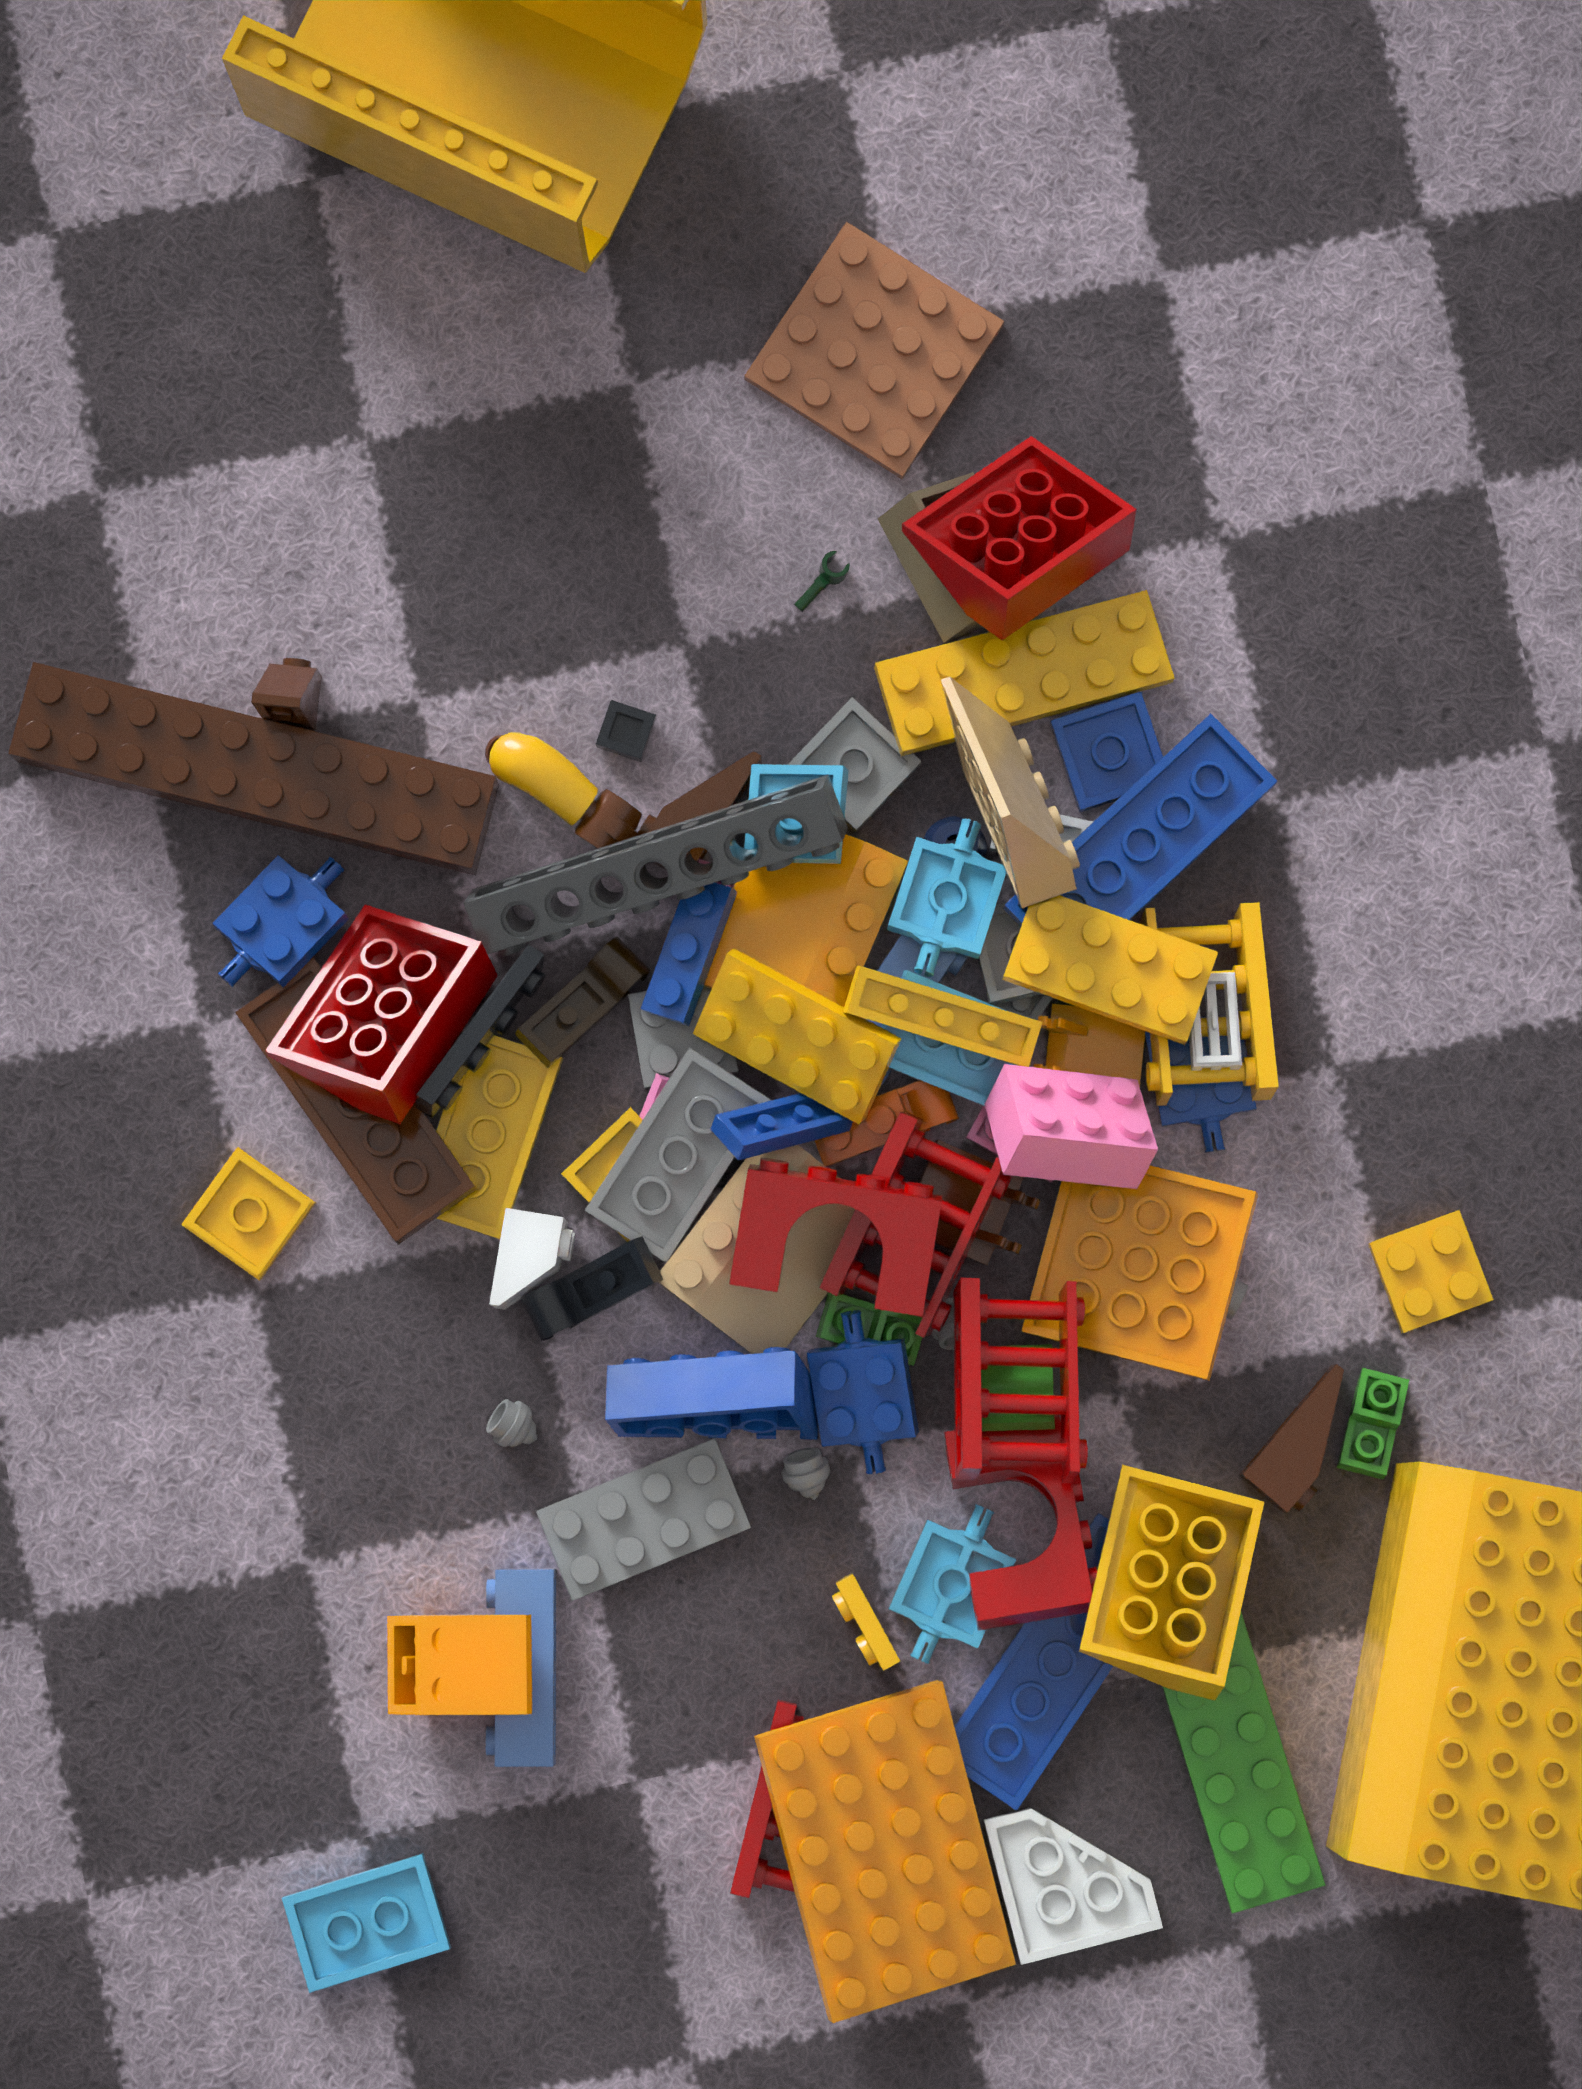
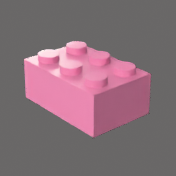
(1070, 1126)

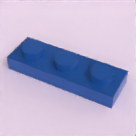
(688, 953)
(776, 1125)

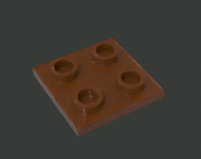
(964, 1195)

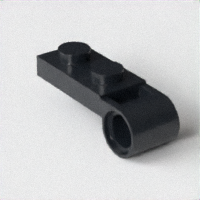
(592, 1288)

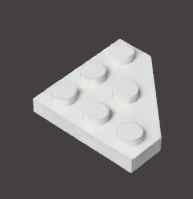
(1064, 1889)

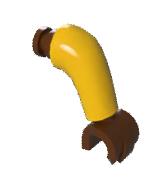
(562, 788)

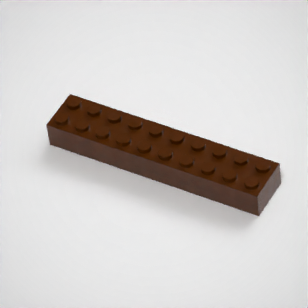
(254, 768)

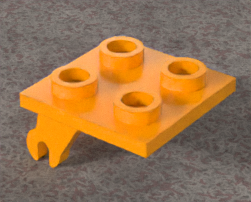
(1092, 1044)

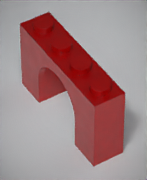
(779, 1196)
(1059, 1578)

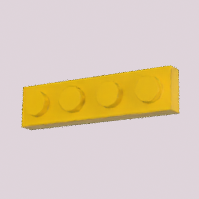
(942, 1016)

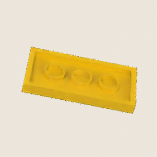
(1111, 966)
(796, 1036)
(495, 1131)

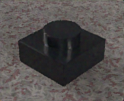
(626, 730)

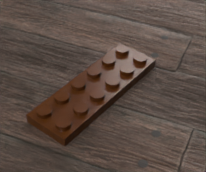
(396, 1167)

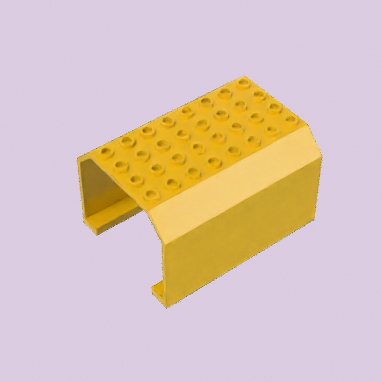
(483, 106)
(1470, 1690)

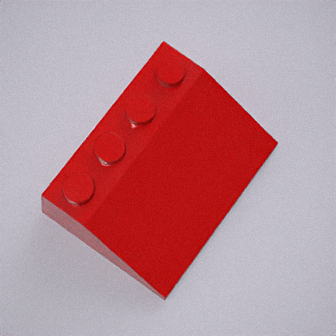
(1020, 536)
(384, 1011)

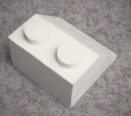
(528, 1254)

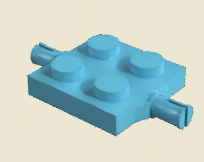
(947, 897)
(937, 1585)

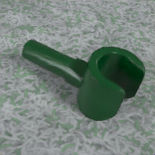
(822, 581)

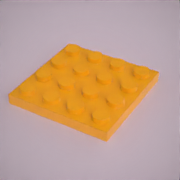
(1149, 1266)

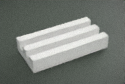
(1216, 1060)

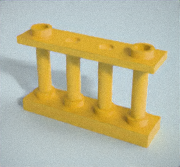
(1255, 1020)

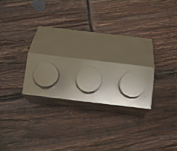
(940, 605)

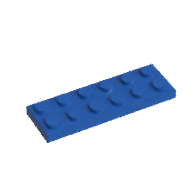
(1164, 822)
(1031, 1699)

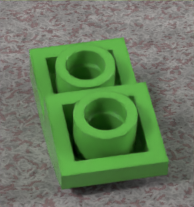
(876, 1323)
(1373, 1423)

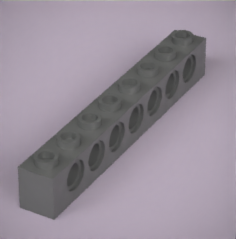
(809, 803)

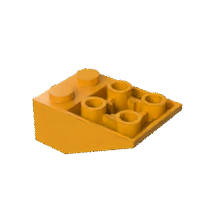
(459, 1664)

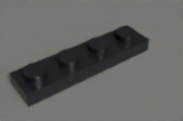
(470, 1048)

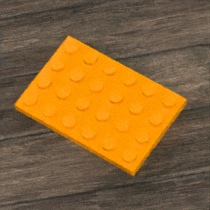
(885, 1850)

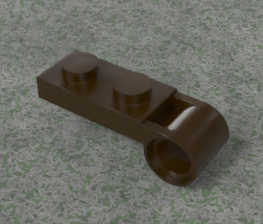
(582, 1002)

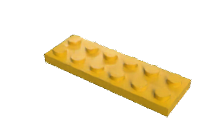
(1031, 674)

